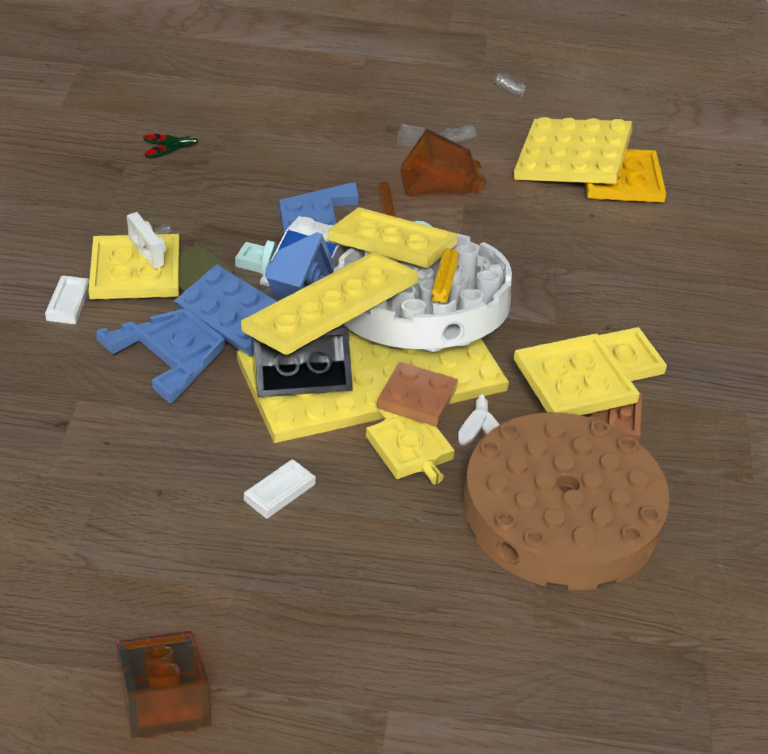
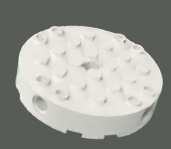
(474, 308)

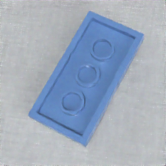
(223, 302)

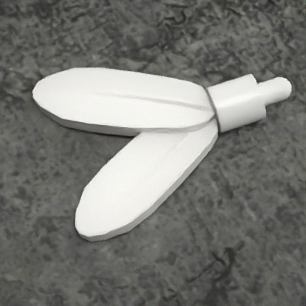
(478, 419)

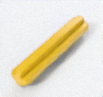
(445, 275)

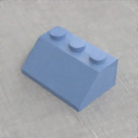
(299, 265)

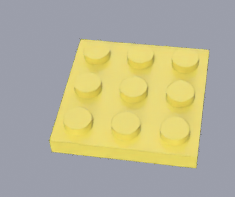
(123, 272)
(576, 376)

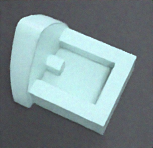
(255, 256)

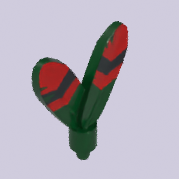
(166, 144)

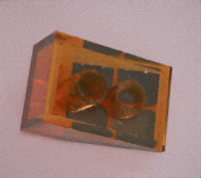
(163, 684)

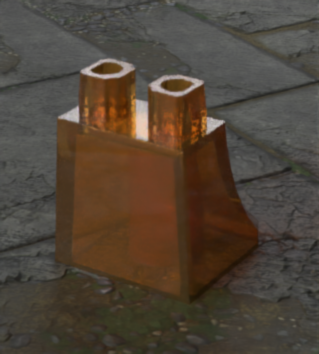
(440, 166)

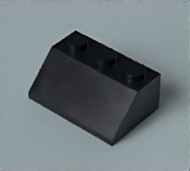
(313, 368)

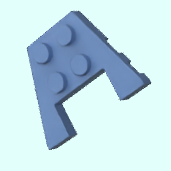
(317, 205)
(176, 339)

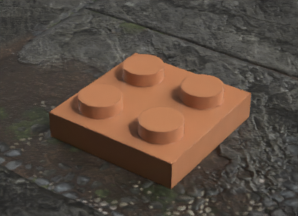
(417, 393)

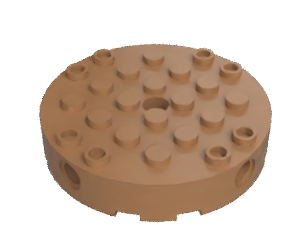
(565, 500)

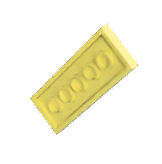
(328, 302)

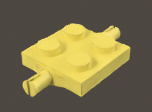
(409, 446)

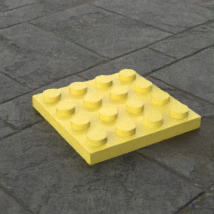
(574, 150)

